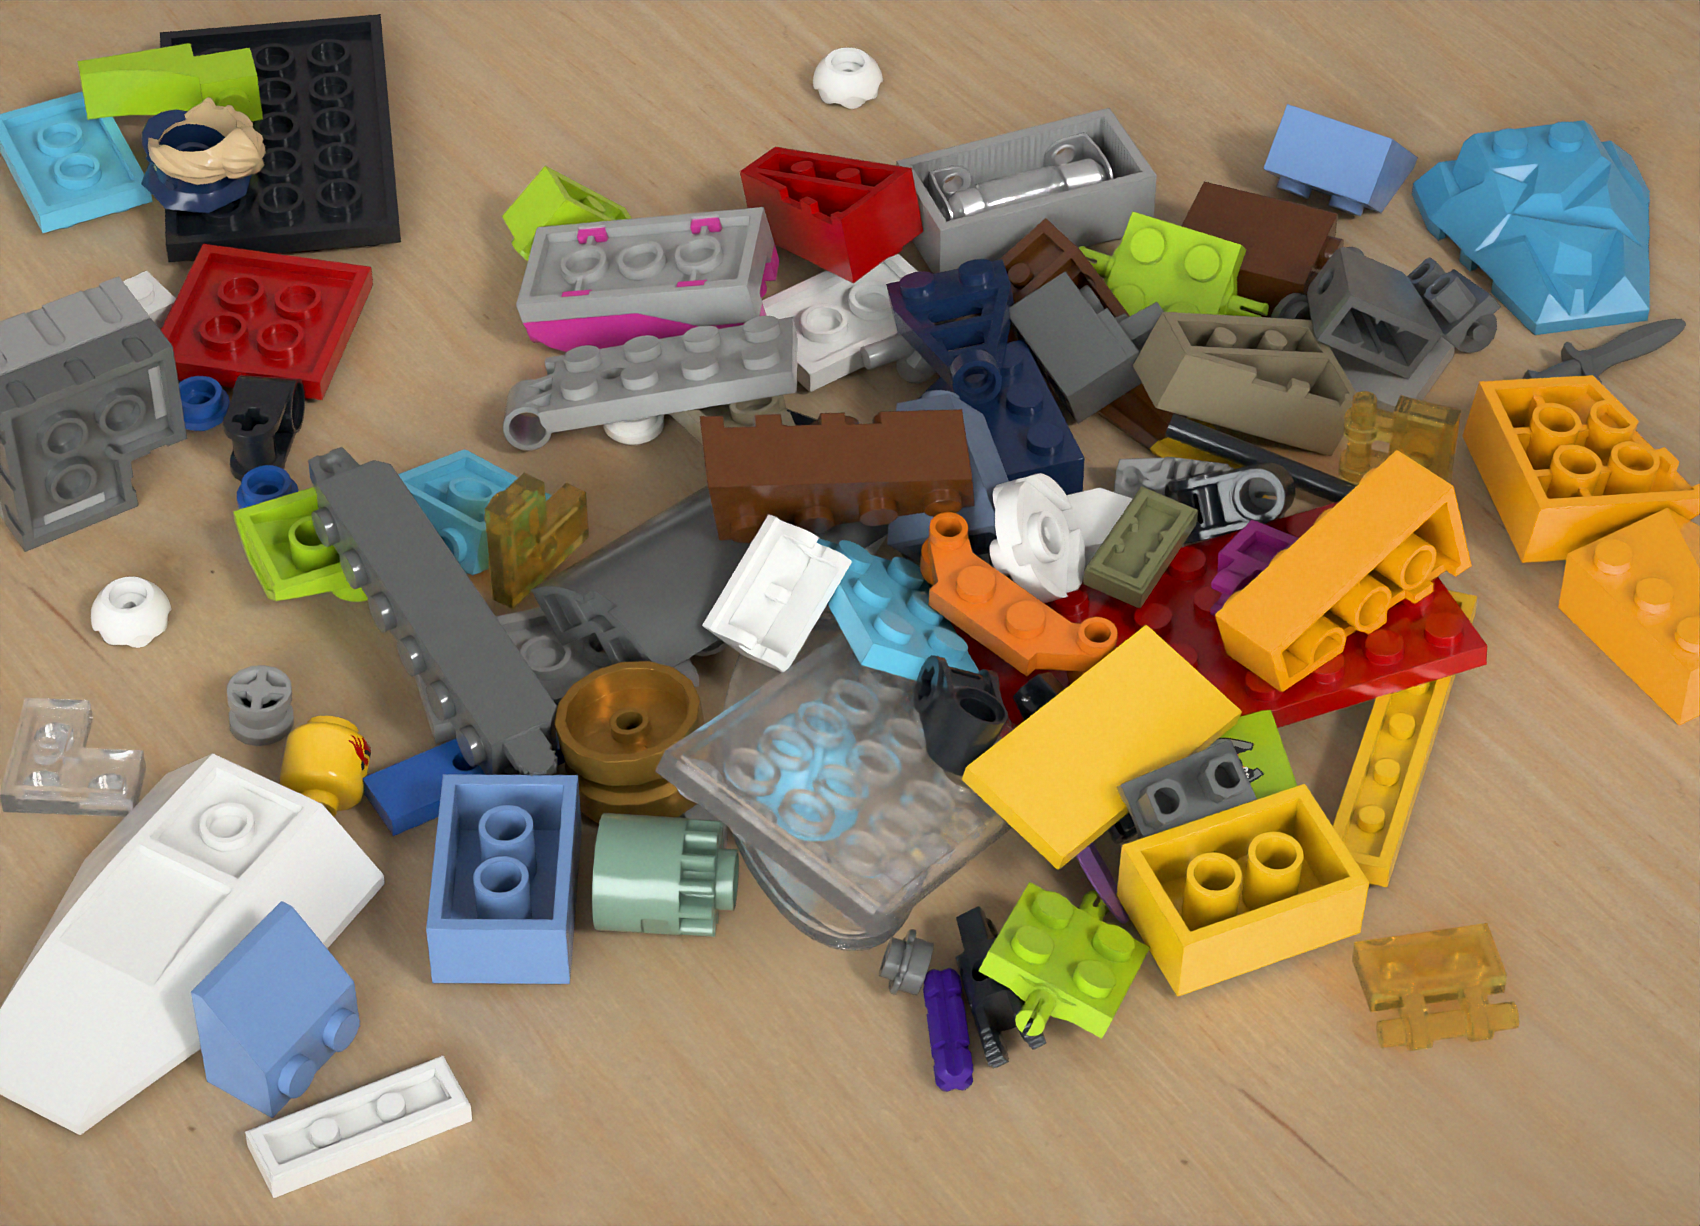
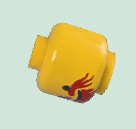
(326, 762)

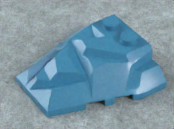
(1549, 222)

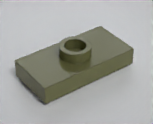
(1140, 547)

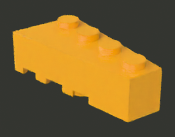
(1347, 572)

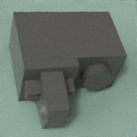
(1080, 345)

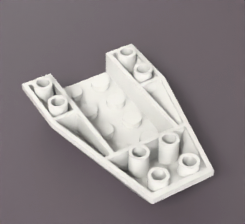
(150, 917)

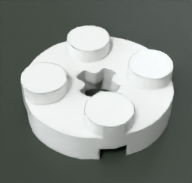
(1035, 538)

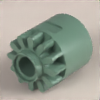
(662, 875)

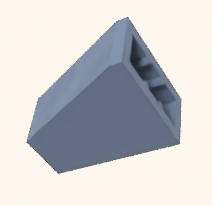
(910, 531)

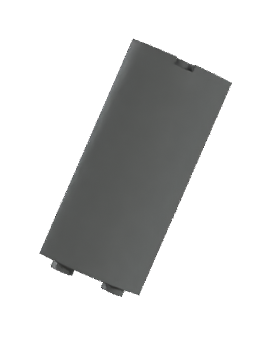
(657, 584)

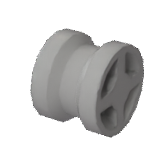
(260, 705)

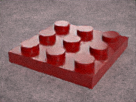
(265, 316)

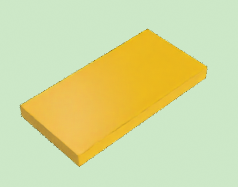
(1113, 724)

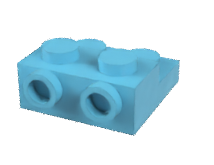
(454, 498)

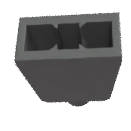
(1371, 312)

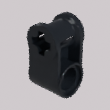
(263, 421)
(1225, 499)
(958, 712)

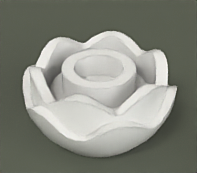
(847, 77)
(130, 612)

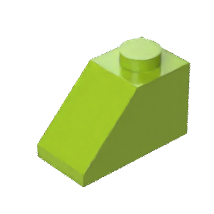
(555, 201)

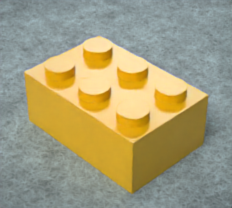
(1241, 889)

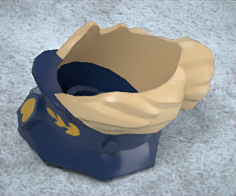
(200, 157)

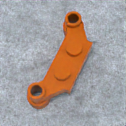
(1002, 612)

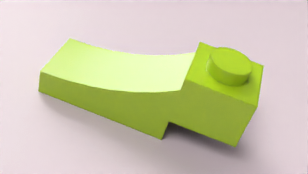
(169, 80)

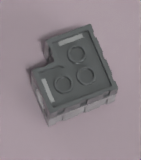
(80, 400)

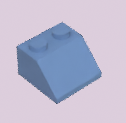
(1337, 160)
(274, 1012)

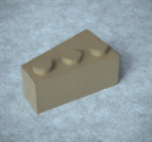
(1248, 377)

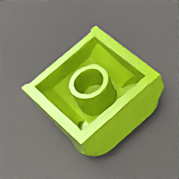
(288, 552)

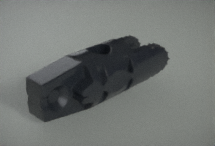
(991, 1002)

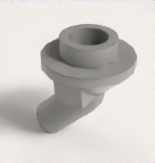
(909, 362)

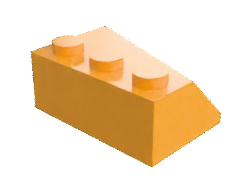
(1568, 464)
(1642, 606)

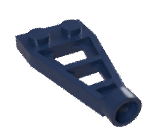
(969, 290)

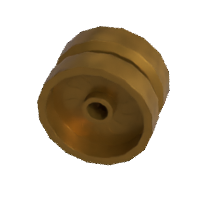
(616, 732)

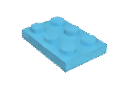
(70, 164)
(888, 615)

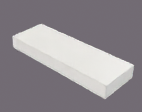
(358, 1126)

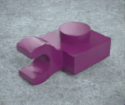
(1246, 558)

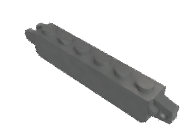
(435, 616)

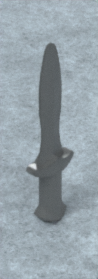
(1620, 349)

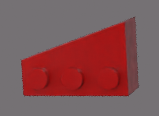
(834, 208)

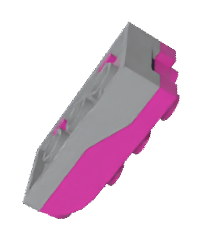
(646, 277)

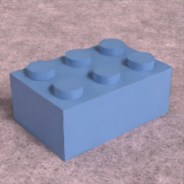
(505, 879)

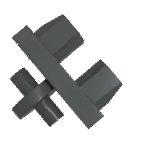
(1457, 305)
(1187, 790)

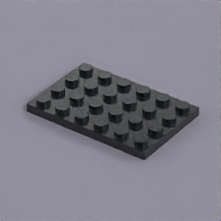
(323, 136)

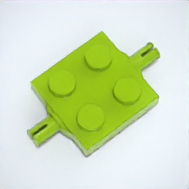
(1174, 268)
(1064, 961)

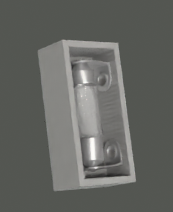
(1018, 180)

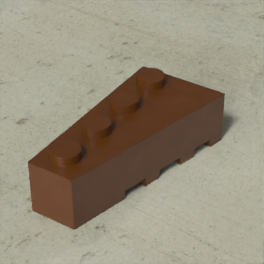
(835, 470)

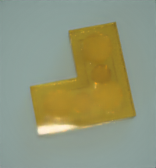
(531, 535)

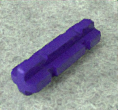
(948, 1030)

